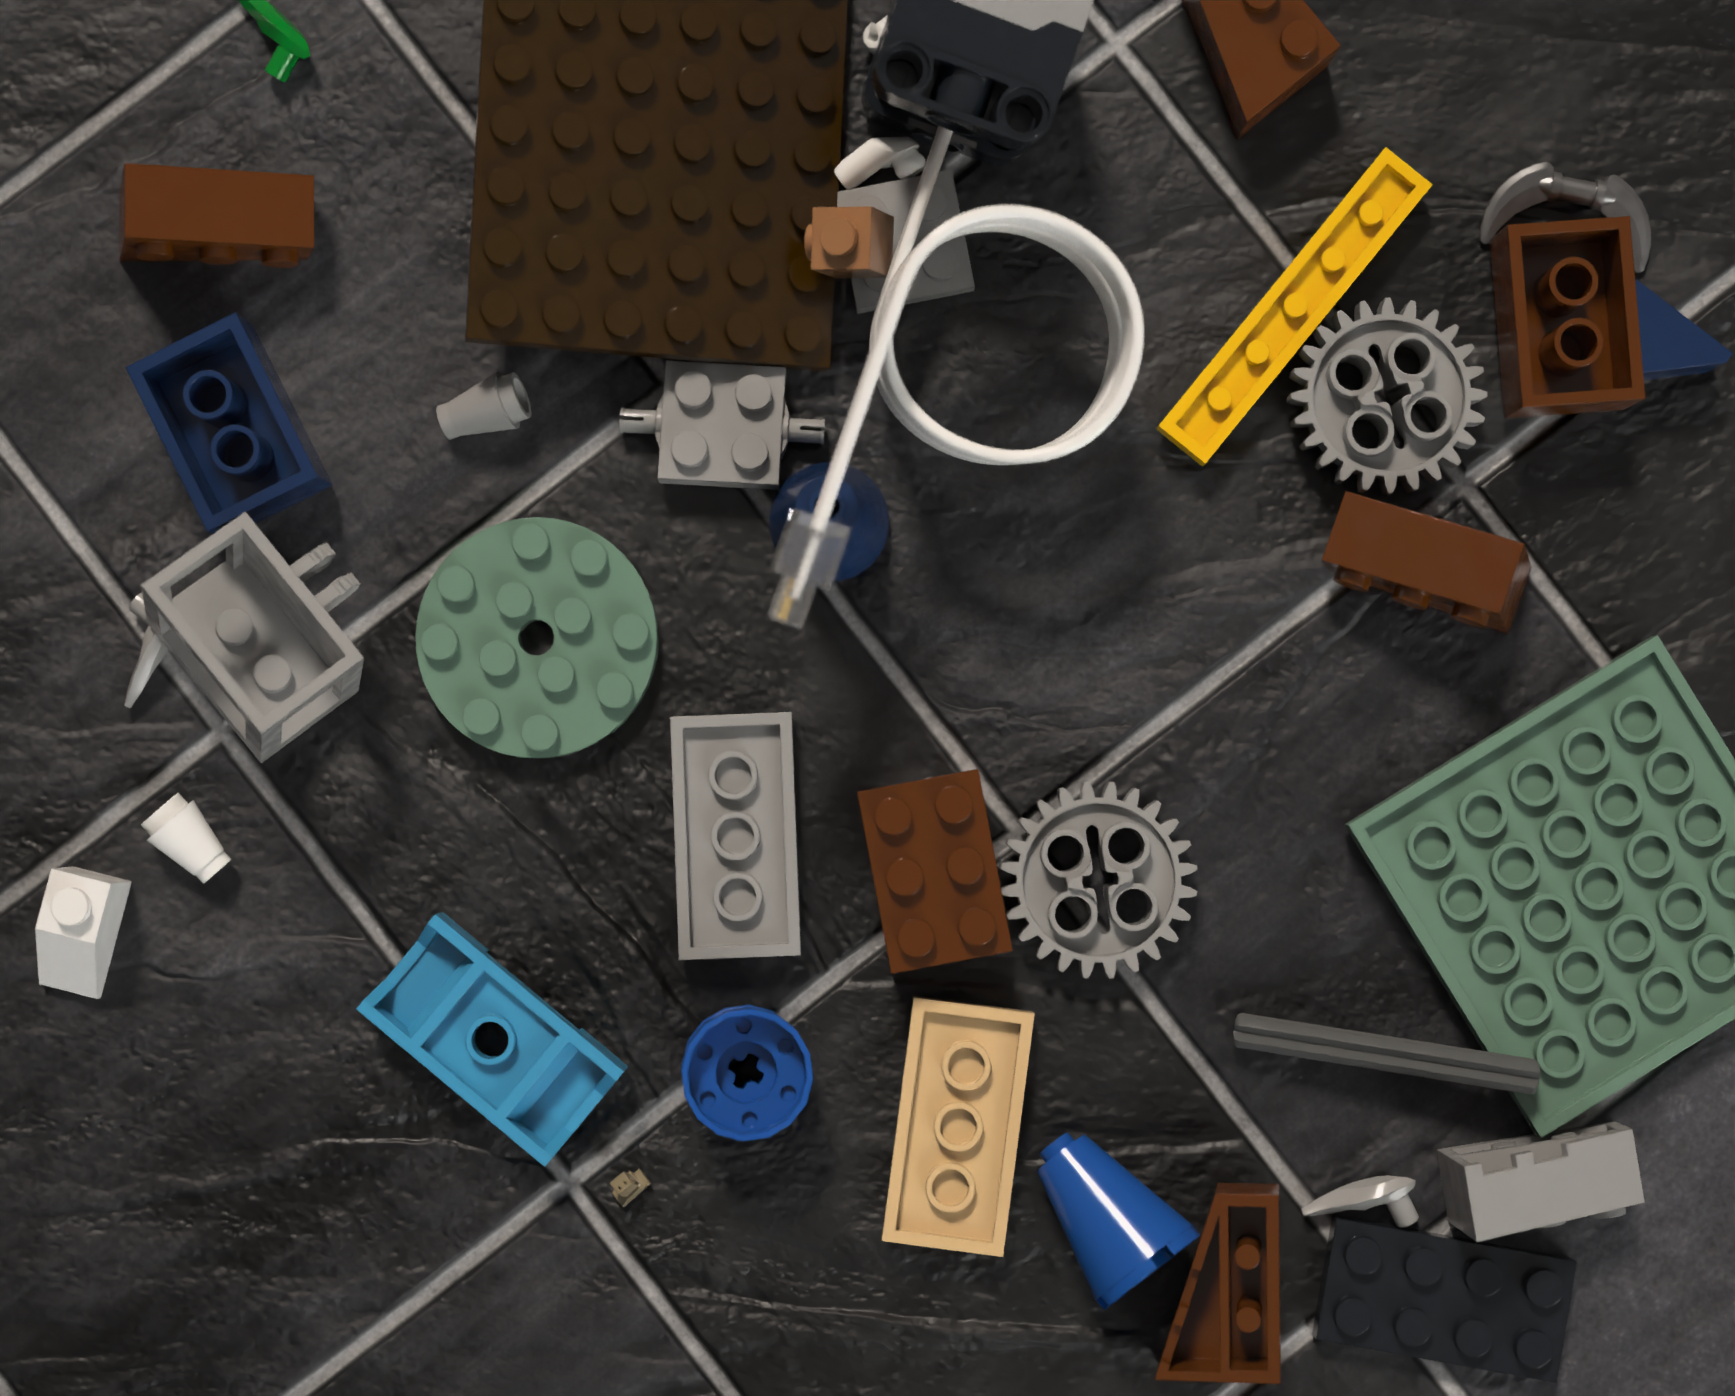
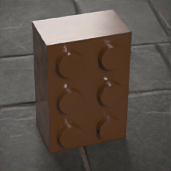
(1567, 317)
(934, 871)

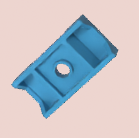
(543, 1078)

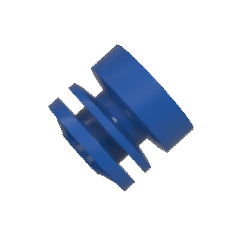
(759, 1105)

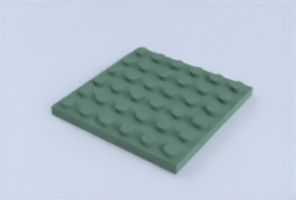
(1576, 881)

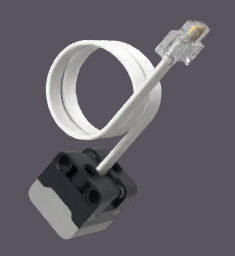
(959, 83)

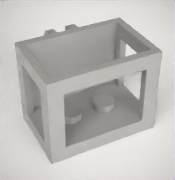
(257, 634)

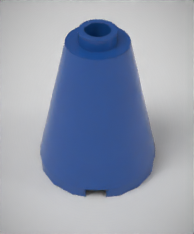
(1110, 1217)

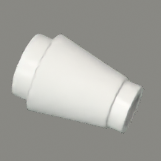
(186, 838)

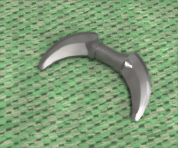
(1540, 183)

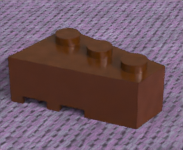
(215, 215)
(1231, 1297)

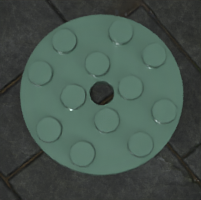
(474, 648)

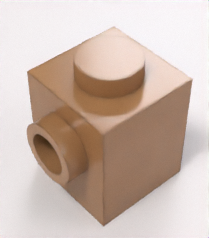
(850, 242)

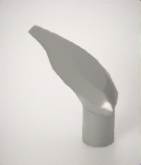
(150, 655)
(1367, 1194)

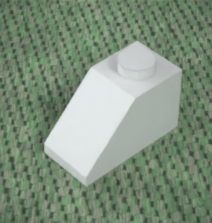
(79, 929)

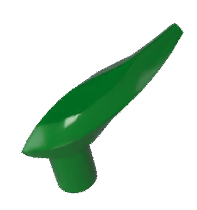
(277, 27)

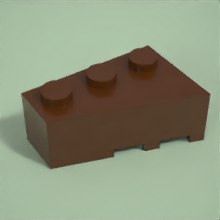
(1260, 52)
(1427, 562)

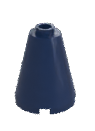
(859, 507)

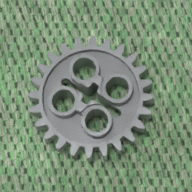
(1440, 385)
(1152, 871)

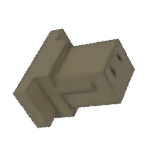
(629, 1185)

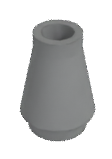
(489, 406)

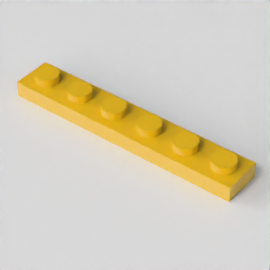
(1294, 306)

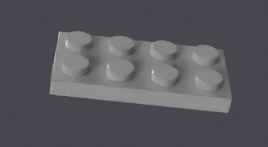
(735, 836)

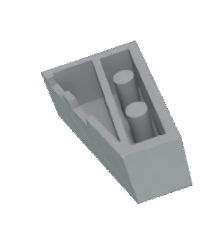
(1540, 1181)

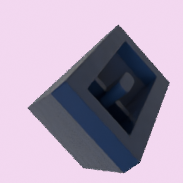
(1672, 342)

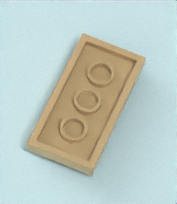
(958, 1126)

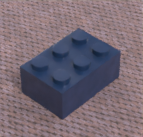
(228, 424)

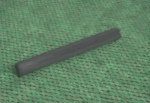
(1386, 1053)

